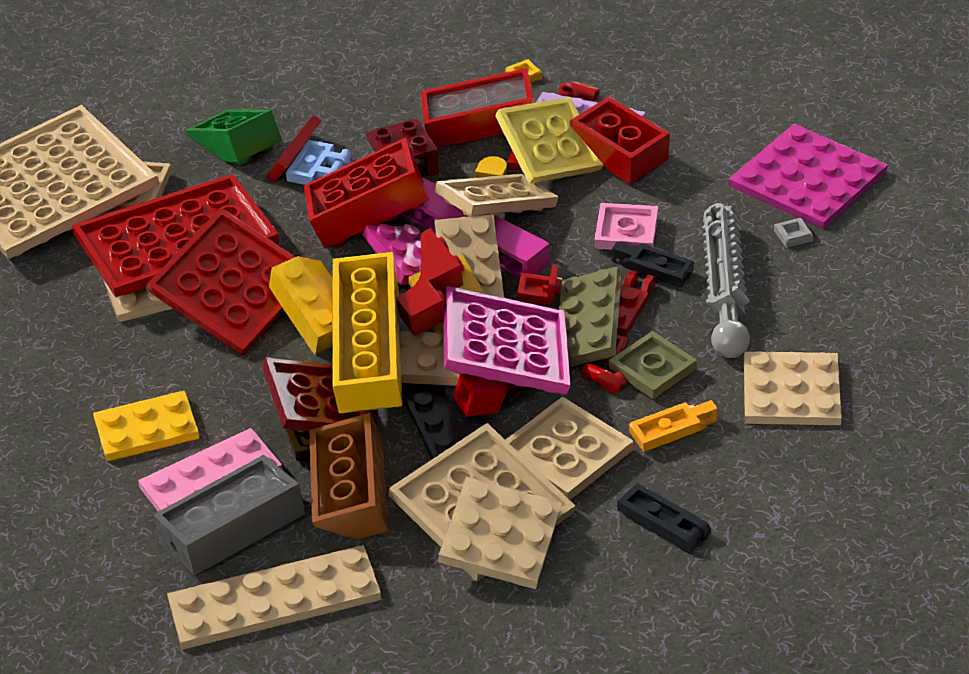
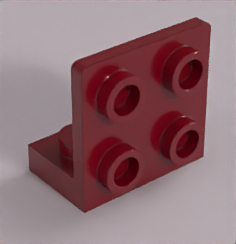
(418, 139)

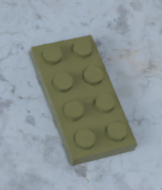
(591, 315)

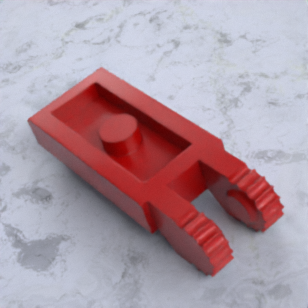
(632, 301)

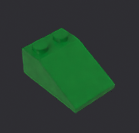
(237, 134)

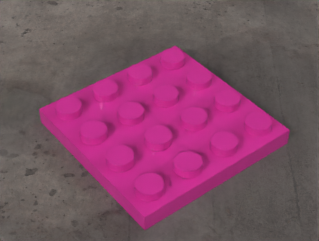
(808, 176)
(505, 340)

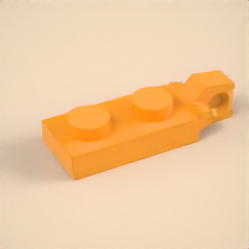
(672, 424)

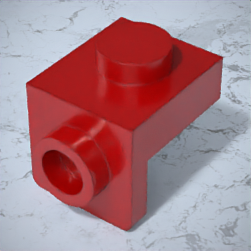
(539, 288)

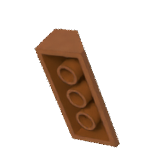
(348, 478)

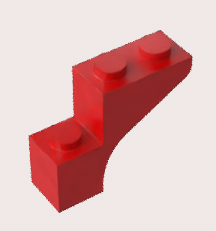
(425, 302)
(480, 396)

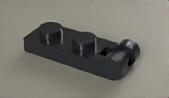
(663, 517)

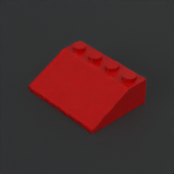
(365, 193)

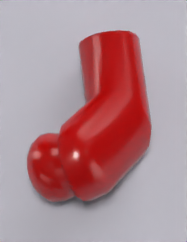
(579, 90)
(604, 378)

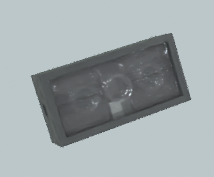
(229, 514)

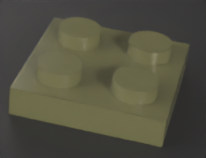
(653, 364)

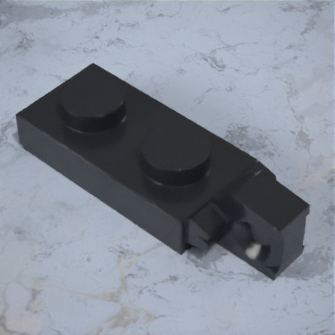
(653, 262)

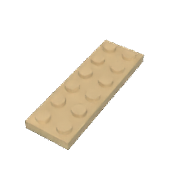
(273, 597)

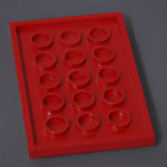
(141, 239)

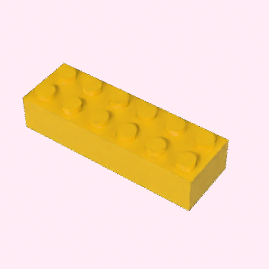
(366, 333)

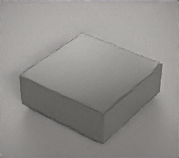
(793, 232)

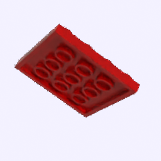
(223, 281)

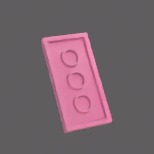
(203, 468)

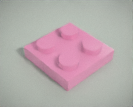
(626, 225)

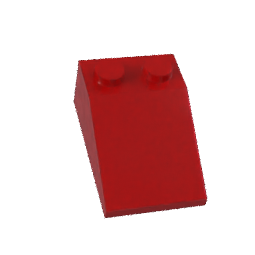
(622, 139)

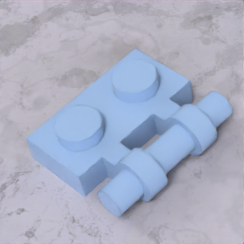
(312, 162)

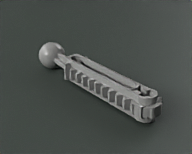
(725, 279)

